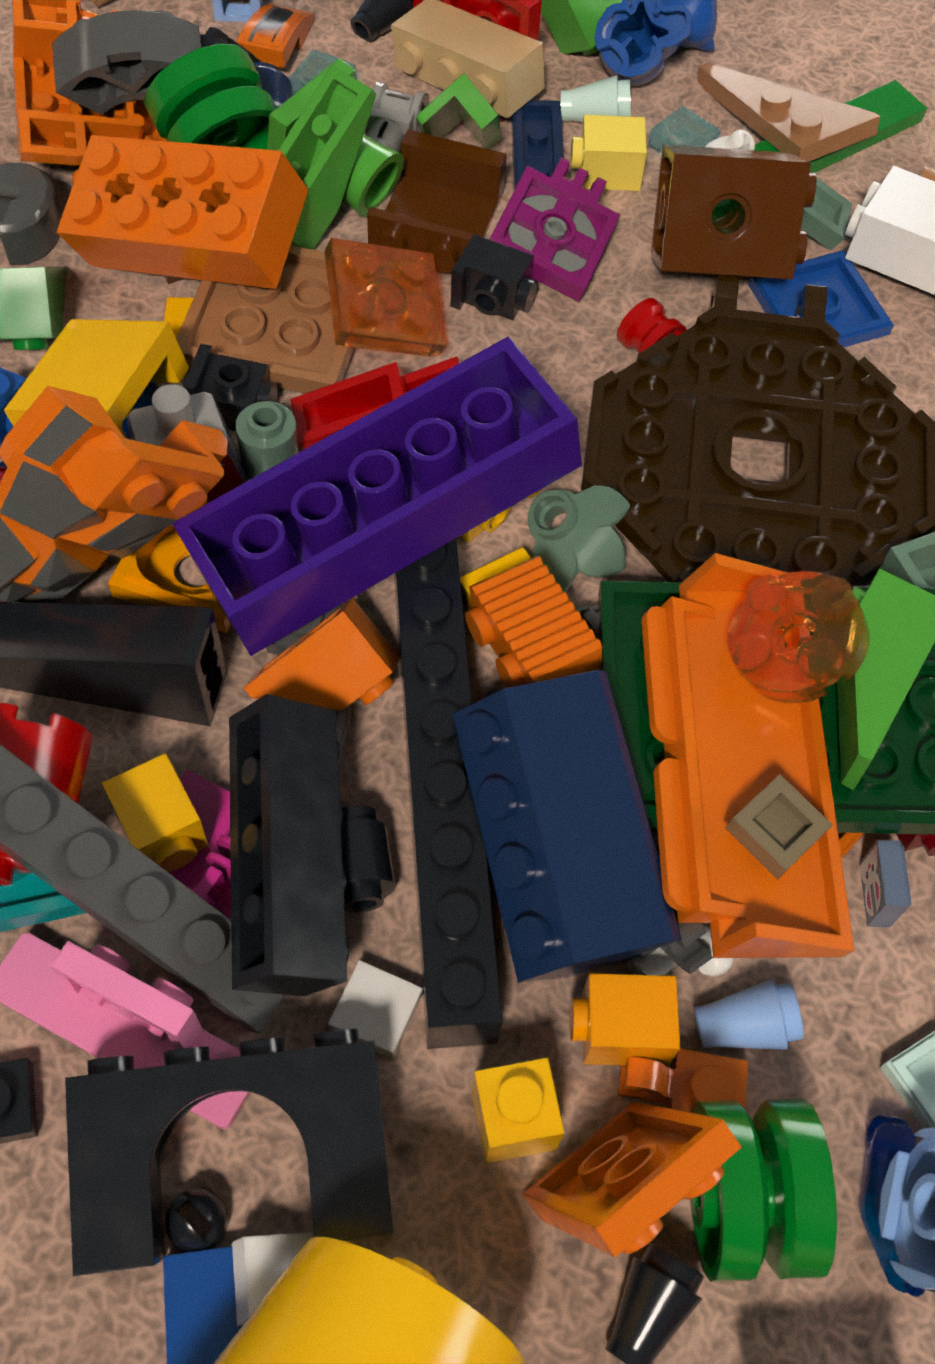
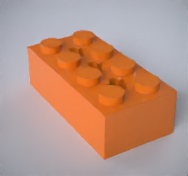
(184, 210)

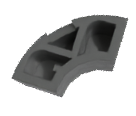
(118, 55)

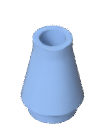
(752, 1018)

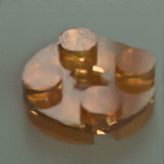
(789, 601)

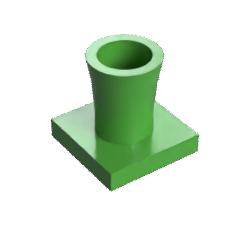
(375, 166)

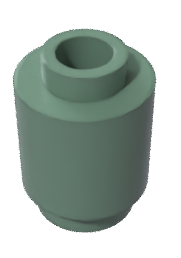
(265, 436)

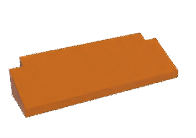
(719, 755)

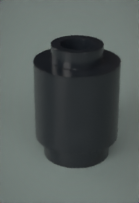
(365, 859)

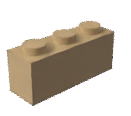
(444, 42)

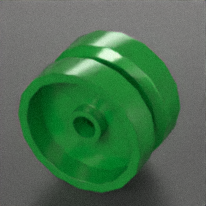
(211, 99)
(772, 1196)

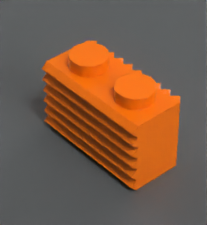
(531, 626)

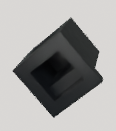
(493, 279)
(231, 381)

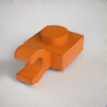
(690, 1079)

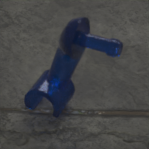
(882, 1141)

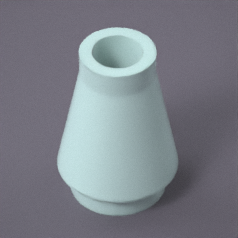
(602, 97)

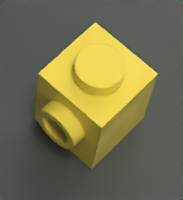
(611, 150)

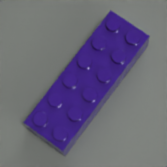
(381, 493)

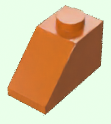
(331, 663)

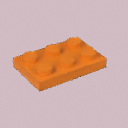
(632, 1175)

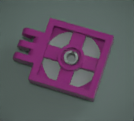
(558, 226)

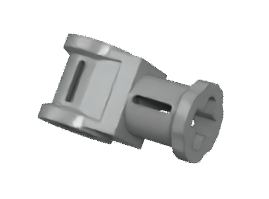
(394, 114)

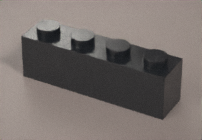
(286, 849)

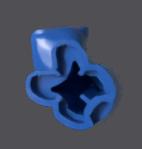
(643, 33)

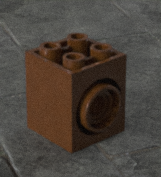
(764, 219)

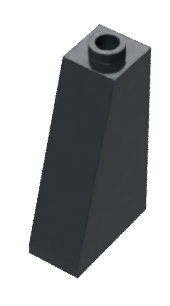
(115, 656)

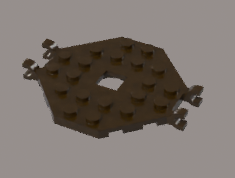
(854, 450)

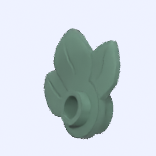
(585, 537)

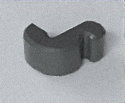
(27, 213)

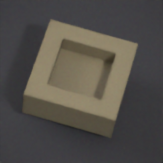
(778, 826)

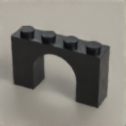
(126, 1115)

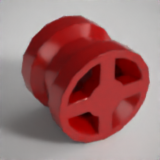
(646, 325)

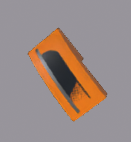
(275, 33)

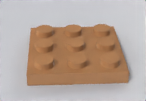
(274, 327)

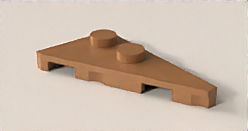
(788, 116)

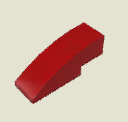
(344, 402)

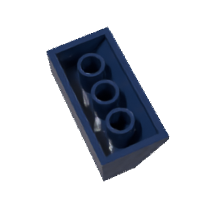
(564, 827)

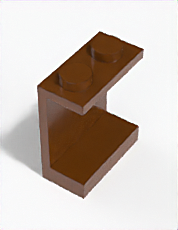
(440, 199)

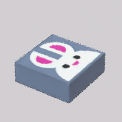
(885, 883)

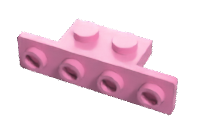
(108, 1012)

